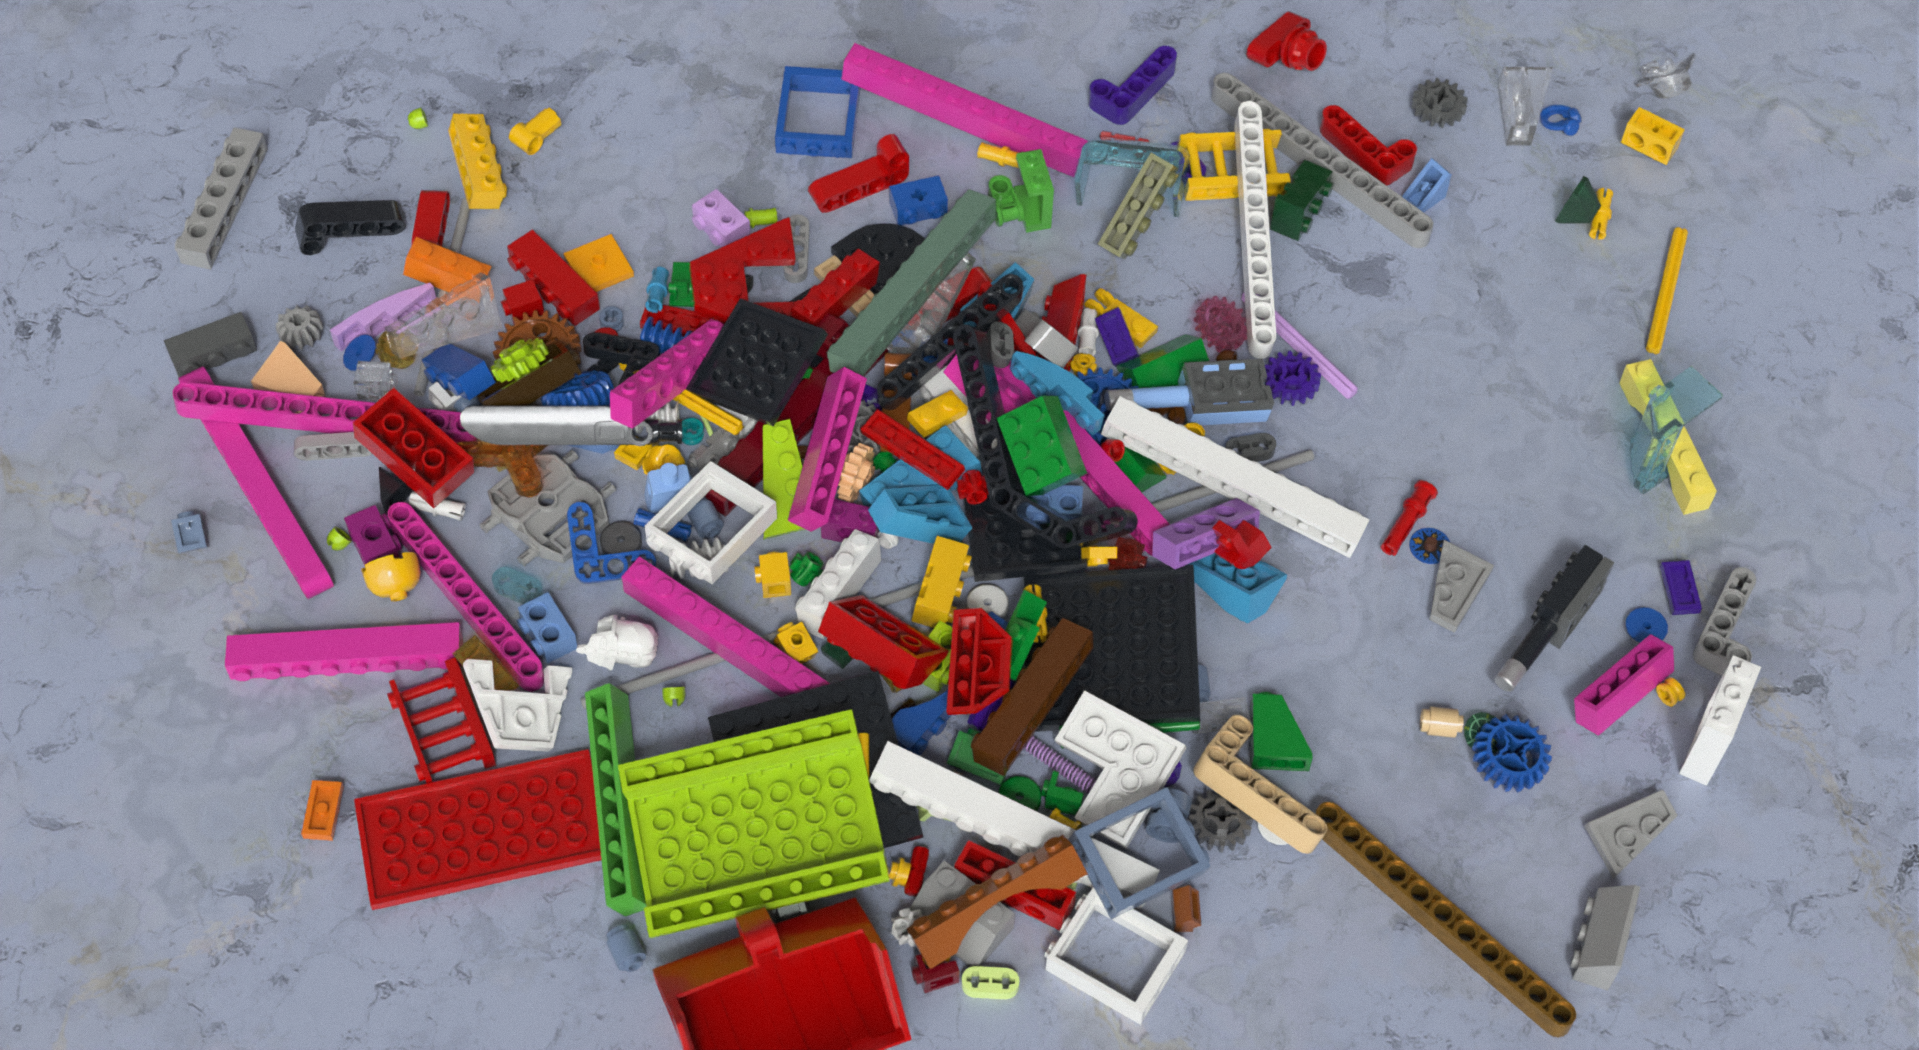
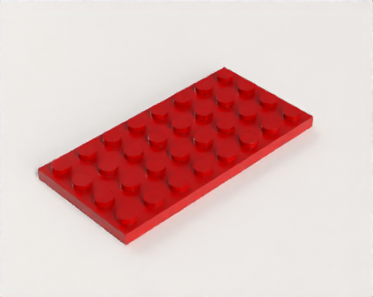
(478, 829)

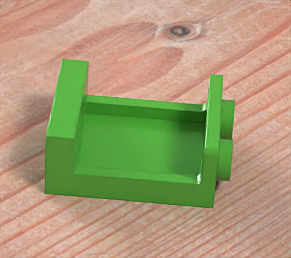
(1037, 191)

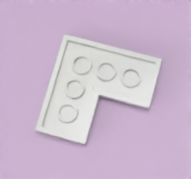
(1132, 757)

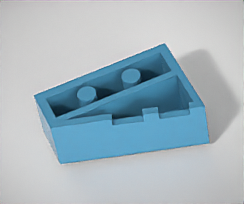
(920, 514)

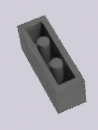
(210, 344)

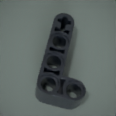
(345, 219)

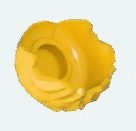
(660, 455)

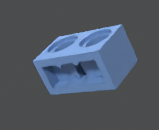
(1062, 497)
(551, 626)

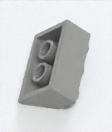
(985, 934)
(1604, 935)

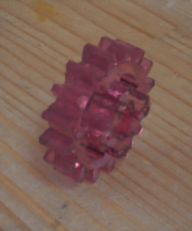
(1221, 323)

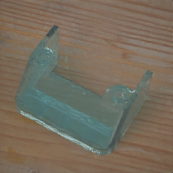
(1133, 155)
(1662, 423)

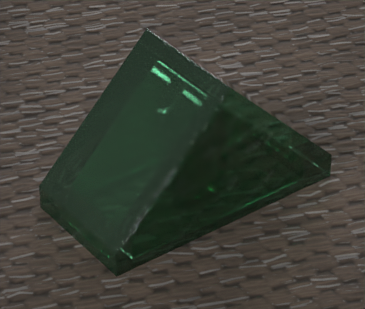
(1581, 205)

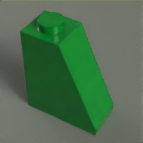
(1276, 737)

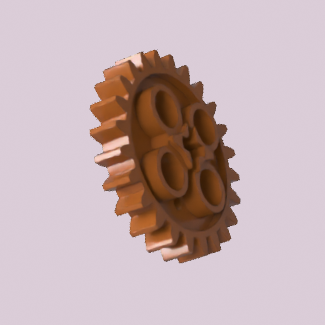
(531, 327)

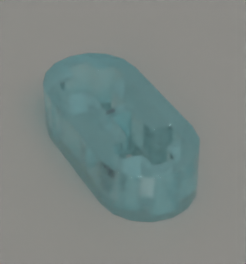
(518, 585)

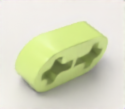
(990, 982)

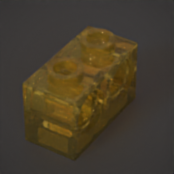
(477, 650)

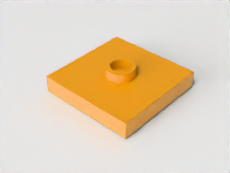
(599, 263)

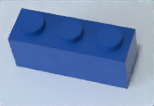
(458, 371)

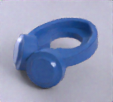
(1569, 126)

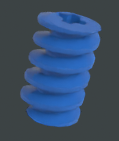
(662, 338)

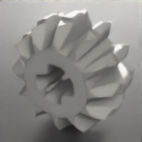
(299, 327)

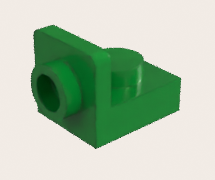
(1065, 799)

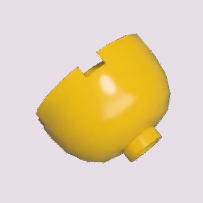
(392, 576)

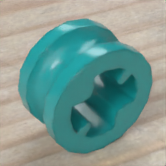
(695, 425)

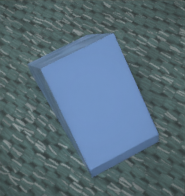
(1429, 186)

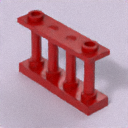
(461, 703)

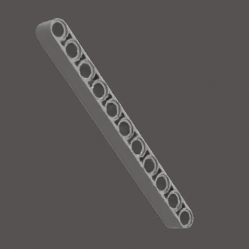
(1348, 178)

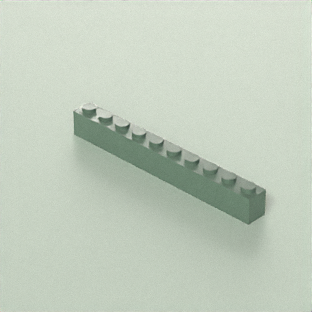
(913, 283)

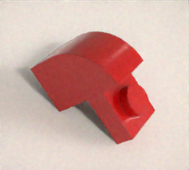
(1242, 545)

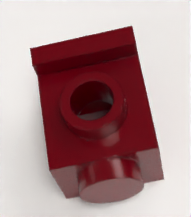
(834, 329)

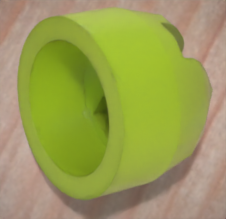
(417, 119)
(338, 539)
(673, 693)

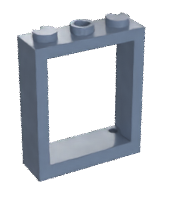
(1101, 877)

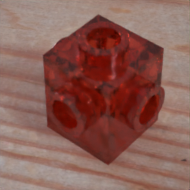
(1129, 555)

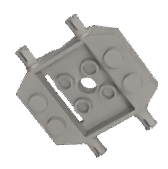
(532, 521)

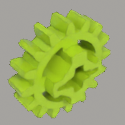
(519, 359)

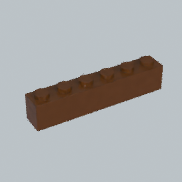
(1032, 696)

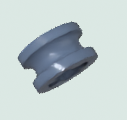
(608, 312)

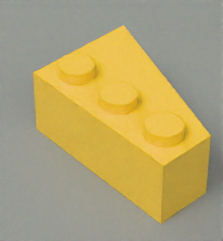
(941, 582)

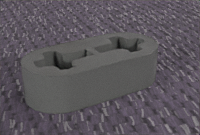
(1000, 343)
(1250, 448)

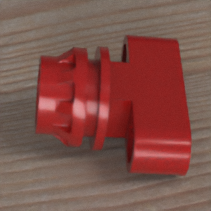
(1291, 41)

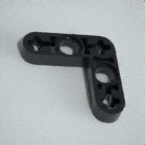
(596, 347)

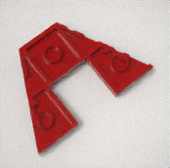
(720, 275)

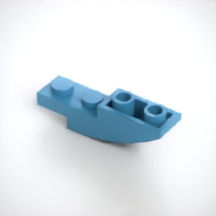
(1052, 380)

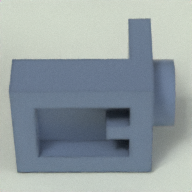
(189, 532)

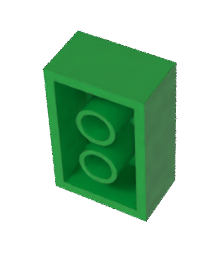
(1041, 445)

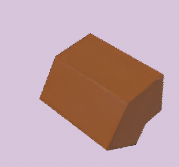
(1186, 909)

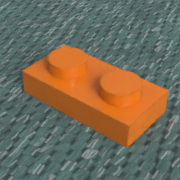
(322, 810)

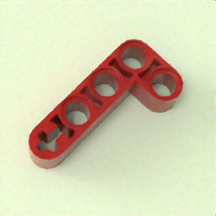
(1364, 148)
(864, 178)

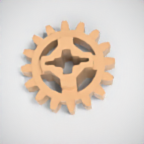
(856, 472)

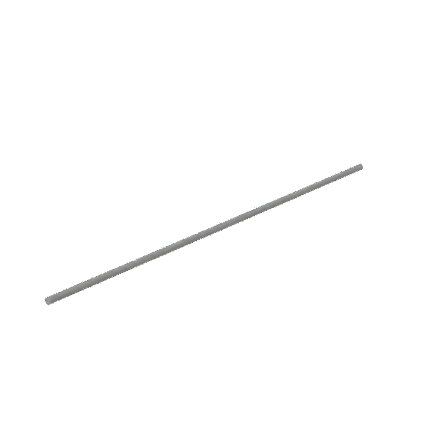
(913, 590)

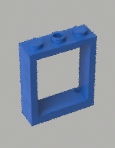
(812, 144)

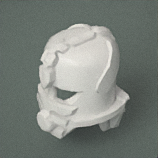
(621, 643)

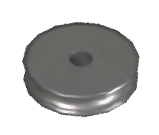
(620, 531)

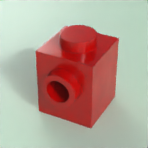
(521, 299)

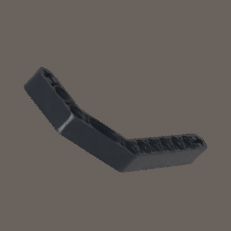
(971, 345)

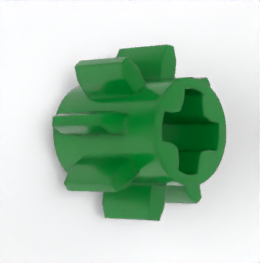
(805, 568)

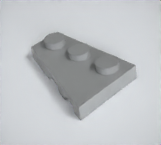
(1457, 585)
(1630, 829)

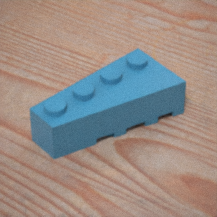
(904, 475)

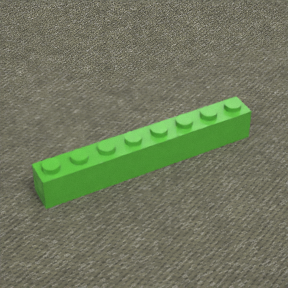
(610, 746)

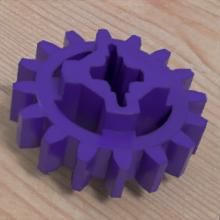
(1291, 377)

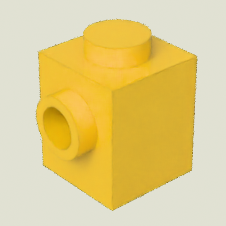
(773, 574)
(796, 642)

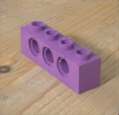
(1194, 537)

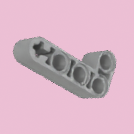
(1045, 339)
(1725, 617)

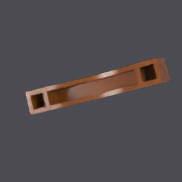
(942, 931)

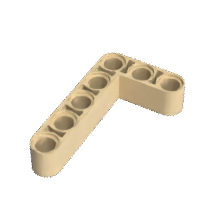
(1253, 792)

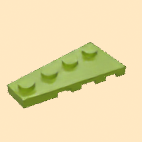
(780, 474)

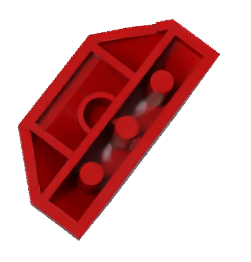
(977, 662)

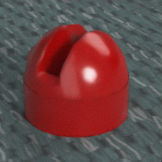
(1114, 447)

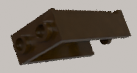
(553, 372)

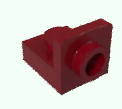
(937, 977)

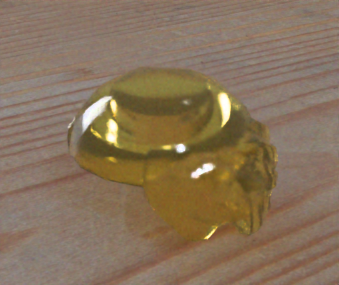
(384, 353)

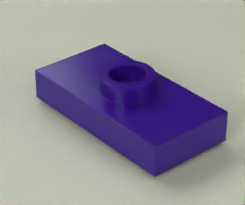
(1117, 336)
(1680, 587)

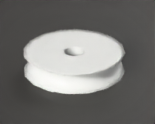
(988, 594)

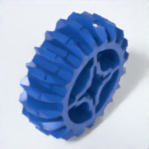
(583, 390)
(1512, 738)

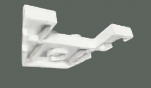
(519, 718)

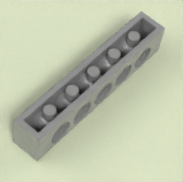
(221, 198)

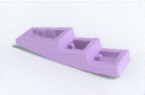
(380, 314)

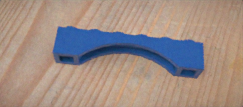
(920, 723)

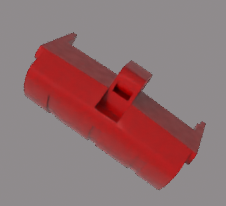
(788, 986)

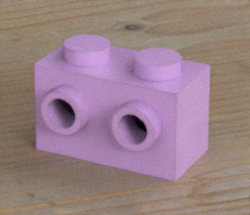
(720, 219)

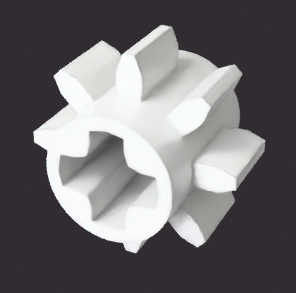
(902, 922)

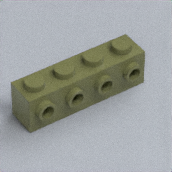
(1138, 205)

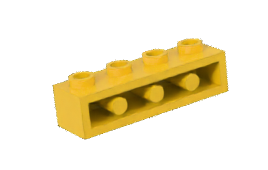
(476, 161)

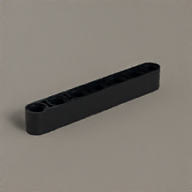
(944, 353)

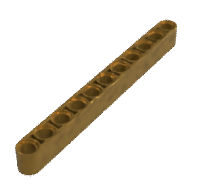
(1446, 931)

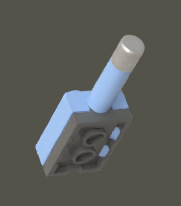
(1210, 393)

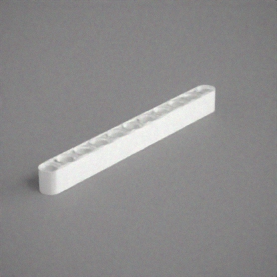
(1254, 238)

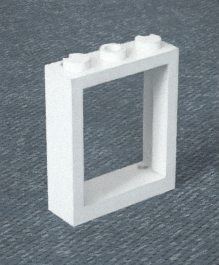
(733, 489)
(1720, 720)
(1137, 923)

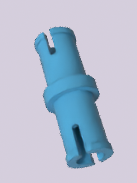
(657, 289)

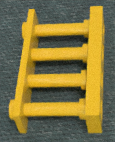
(1224, 185)

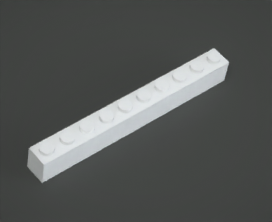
(1235, 476)
(992, 814)

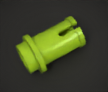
(761, 216)

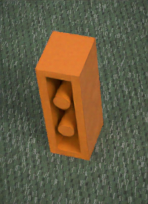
(440, 265)

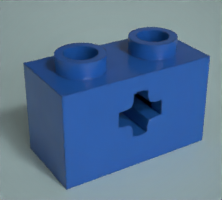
(918, 200)

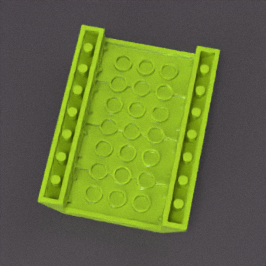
(753, 823)

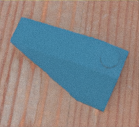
(1239, 591)

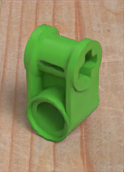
(1007, 204)

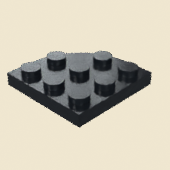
(884, 242)

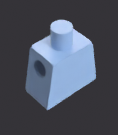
(664, 485)

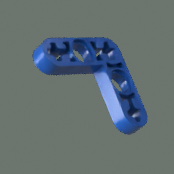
(591, 555)

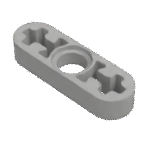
(801, 257)
(329, 447)

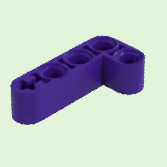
(1124, 102)

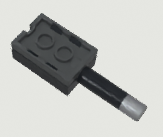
(1558, 612)

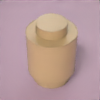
(1441, 721)

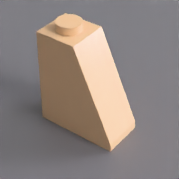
(286, 374)

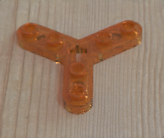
(521, 470)

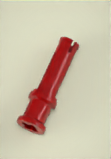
(1412, 510)

